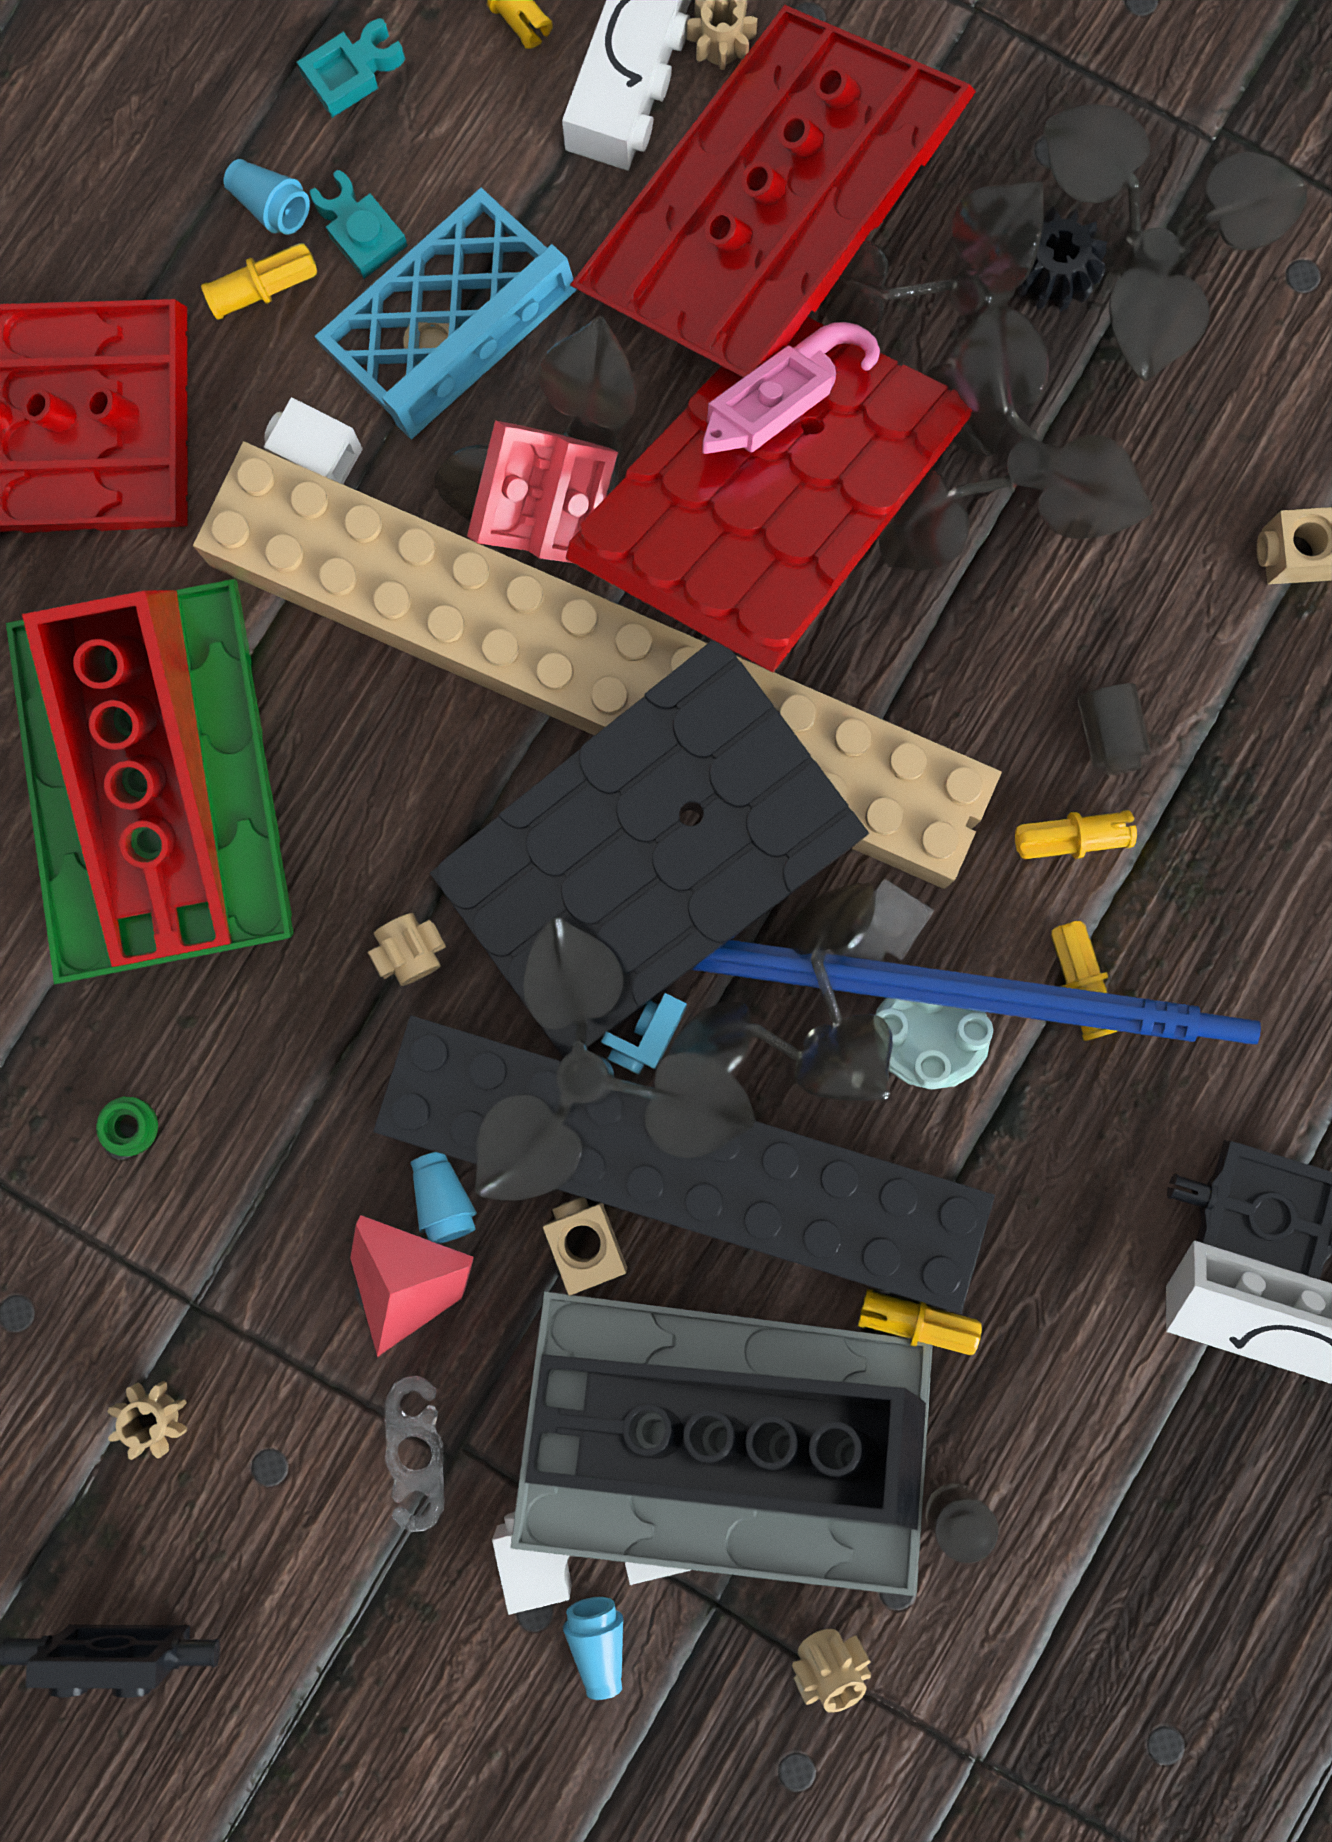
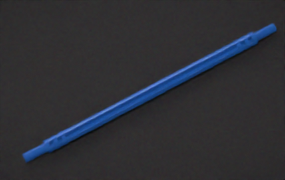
(981, 993)

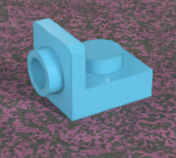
(657, 1029)

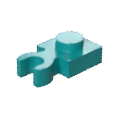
(344, 71)
(359, 229)

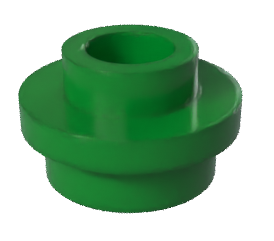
(109, 1126)

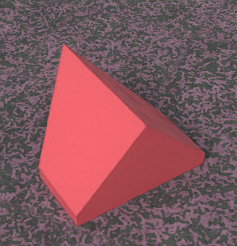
(404, 1280)

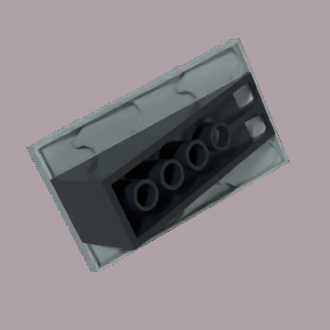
(725, 1445)

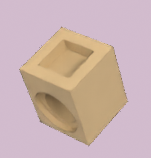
(1281, 557)
(584, 1272)

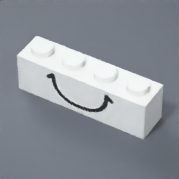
(622, 78)
(1252, 1310)

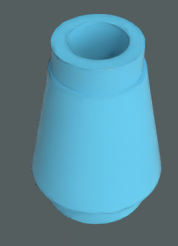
(269, 196)
(441, 1200)
(596, 1644)

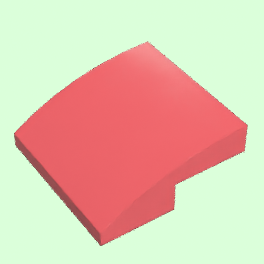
(538, 489)

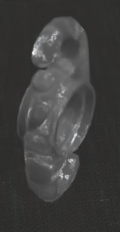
(427, 1480)

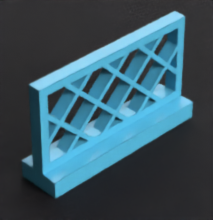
(483, 334)

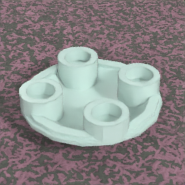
(935, 1042)

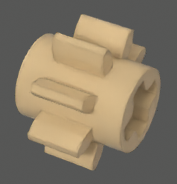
(721, 30)
(406, 949)
(153, 1436)
(831, 1670)

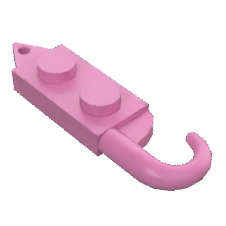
(781, 389)

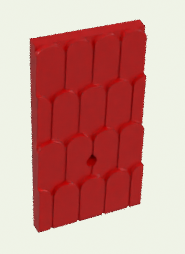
(773, 190)
(93, 415)
(769, 535)

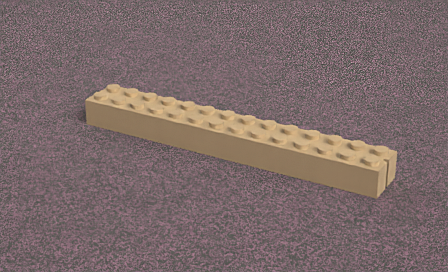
(560, 644)

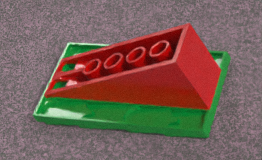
(152, 729)

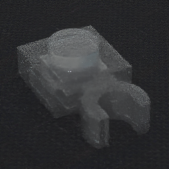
(895, 924)

